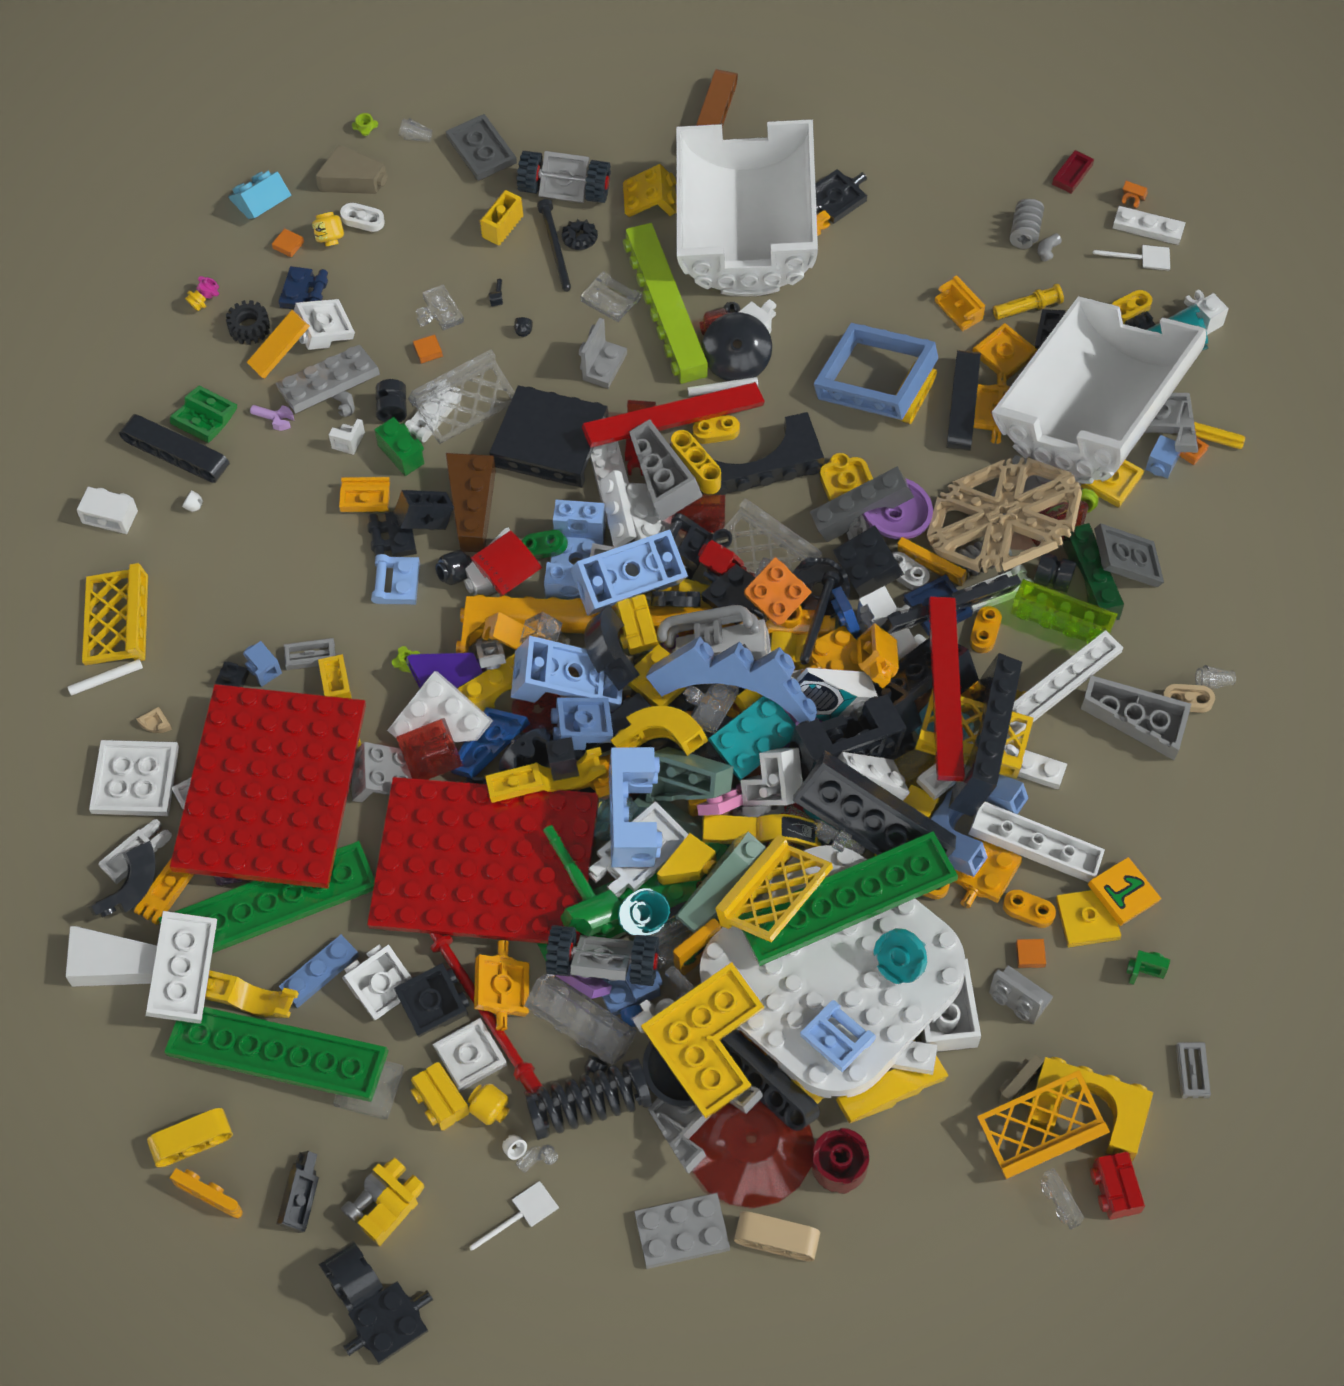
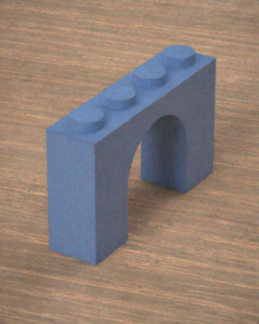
(969, 852)

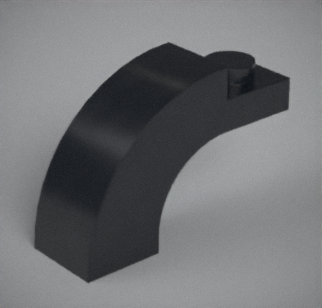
(605, 650)
(139, 878)

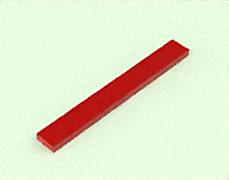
(674, 413)
(946, 689)

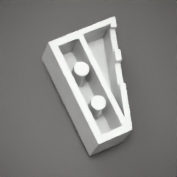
(874, 609)
(879, 770)

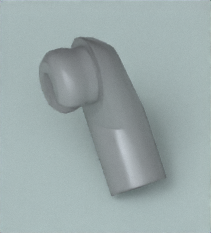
(1046, 246)
(347, 405)

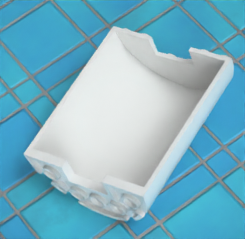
(746, 207)
(1095, 389)

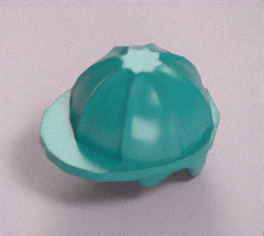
(643, 912)

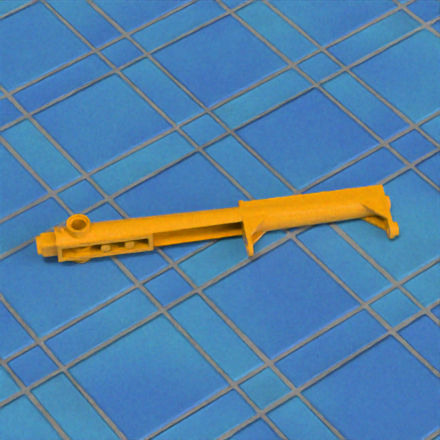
(575, 618)

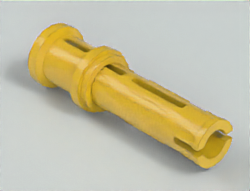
(1038, 300)

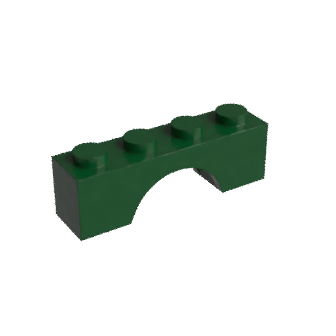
(1099, 583)

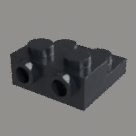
(432, 999)

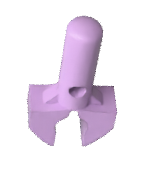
(275, 416)

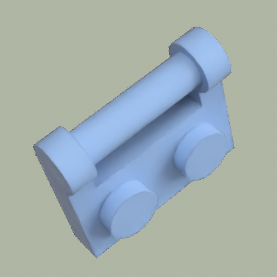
(403, 582)
(831, 1041)

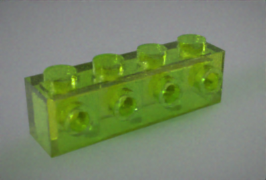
(1061, 612)

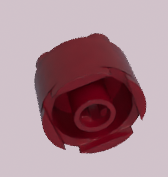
(831, 1147)

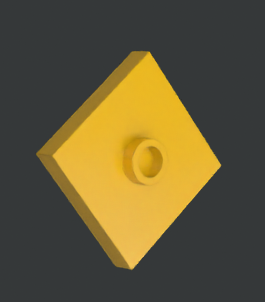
(1086, 919)

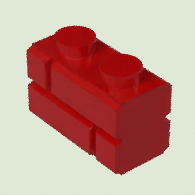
(717, 558)
(1117, 1185)

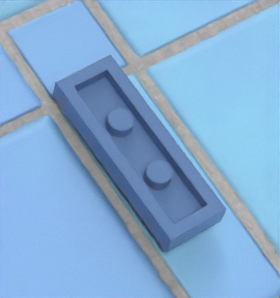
(320, 969)

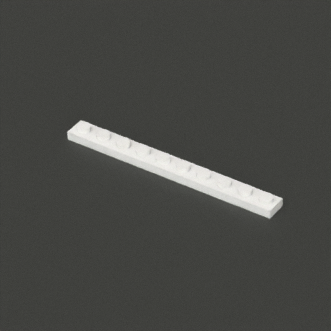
(1045, 695)

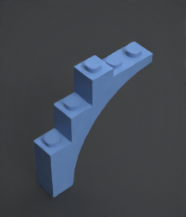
(736, 667)

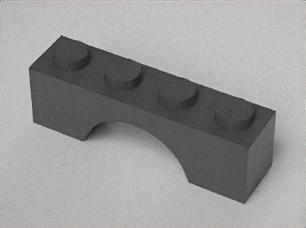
(883, 491)

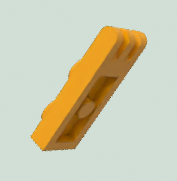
(162, 893)
(208, 1193)

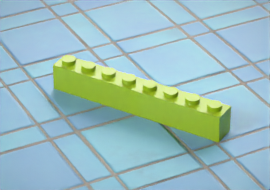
(665, 303)

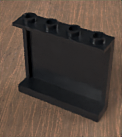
(546, 436)

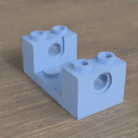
(582, 525)
(604, 580)
(544, 666)
(632, 842)

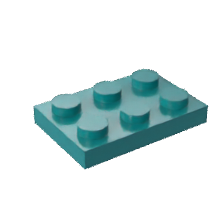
(753, 731)

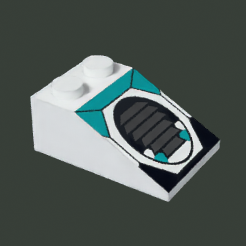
(836, 691)

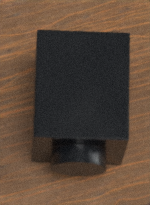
(562, 758)

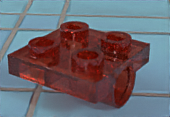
(429, 750)

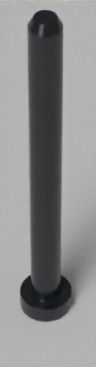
(545, 207)
(829, 580)

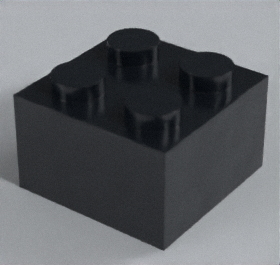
(868, 562)

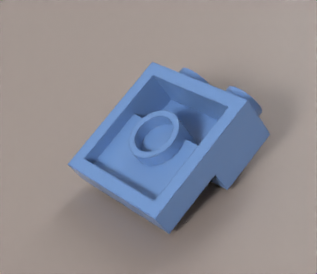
(583, 720)
(625, 994)

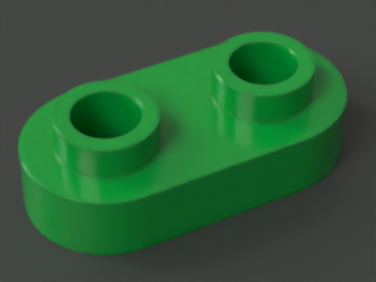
(541, 544)

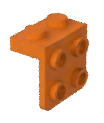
(777, 592)

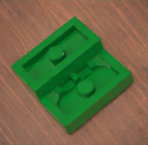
(203, 414)

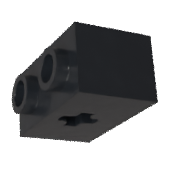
(423, 509)

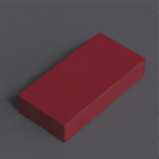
(1073, 171)

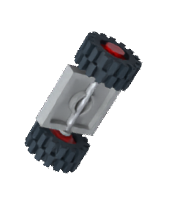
(563, 176)
(602, 956)

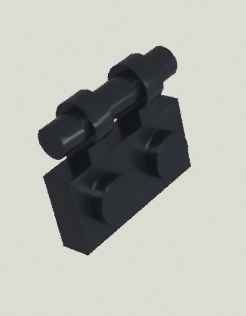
(400, 540)

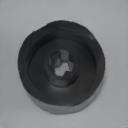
(351, 1276)

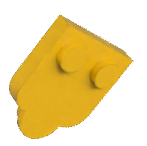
(843, 475)

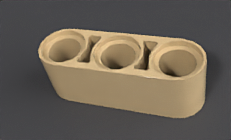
(777, 1236)

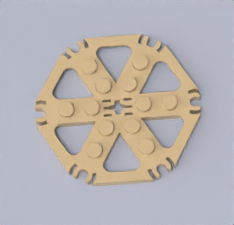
(1020, 516)

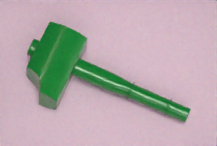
(595, 912)

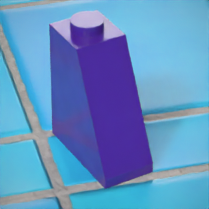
(455, 667)

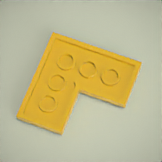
(690, 1037)

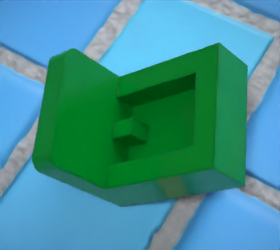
(1148, 963)

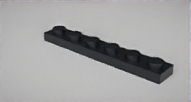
(980, 593)

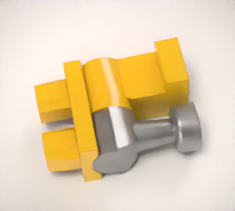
(392, 1200)

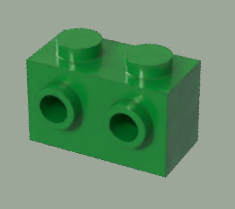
(399, 446)

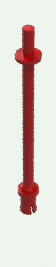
(523, 1070)

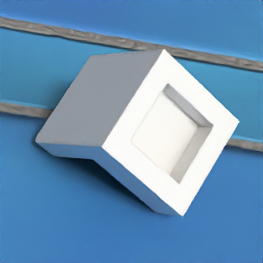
(347, 437)

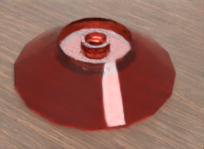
(757, 1171)

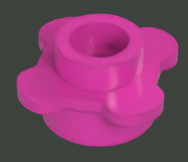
(207, 287)

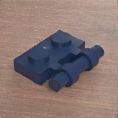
(298, 284)

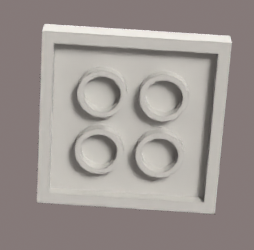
(134, 778)

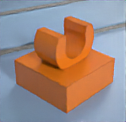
(1134, 191)

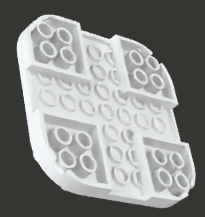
(844, 971)

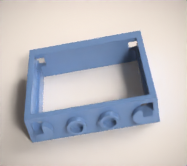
(868, 399)

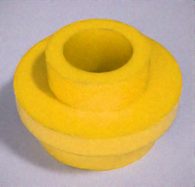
(196, 300)

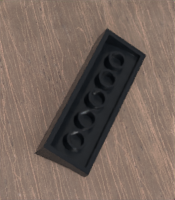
(864, 808)

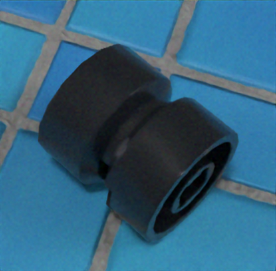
(391, 400)
(1055, 572)

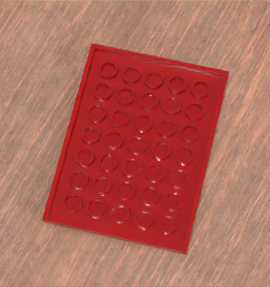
(269, 786)
(479, 865)

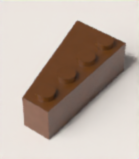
(472, 493)

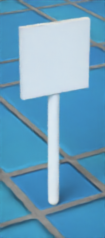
(1152, 257)
(533, 1205)

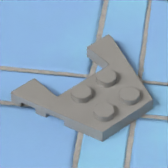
(1177, 417)
(682, 1122)

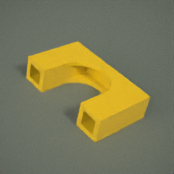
(1127, 1103)

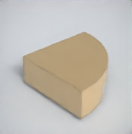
(154, 721)

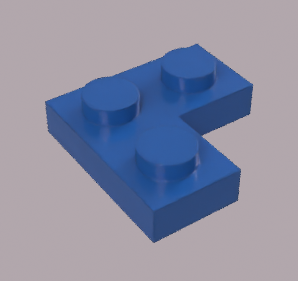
(845, 612)

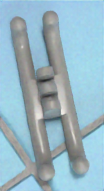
(706, 624)

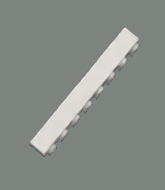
(604, 461)
(1036, 842)

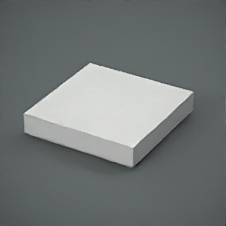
(469, 1054)

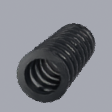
(631, 1070)

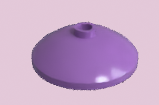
(910, 517)

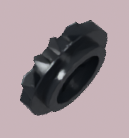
(582, 241)

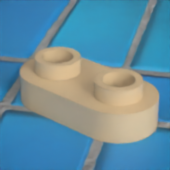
(1191, 694)

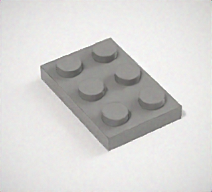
(682, 1230)

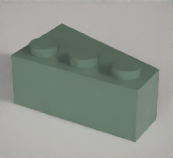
(689, 777)

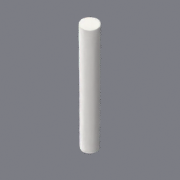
(709, 388)
(105, 677)

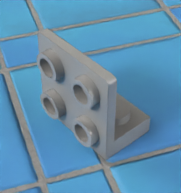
(600, 358)
(375, 768)
(1019, 994)

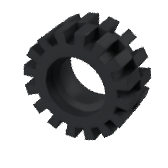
(245, 312)

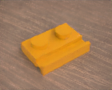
(364, 494)

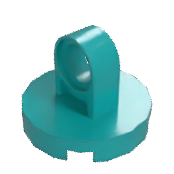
(900, 956)

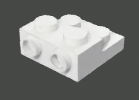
(326, 321)
(375, 980)

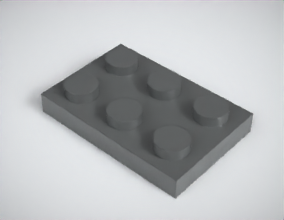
(481, 147)
(1128, 555)

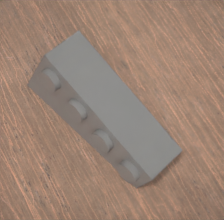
(665, 474)
(1138, 713)

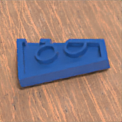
(479, 753)

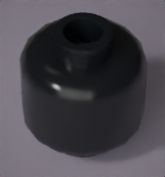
(452, 567)

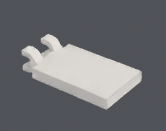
(634, 877)

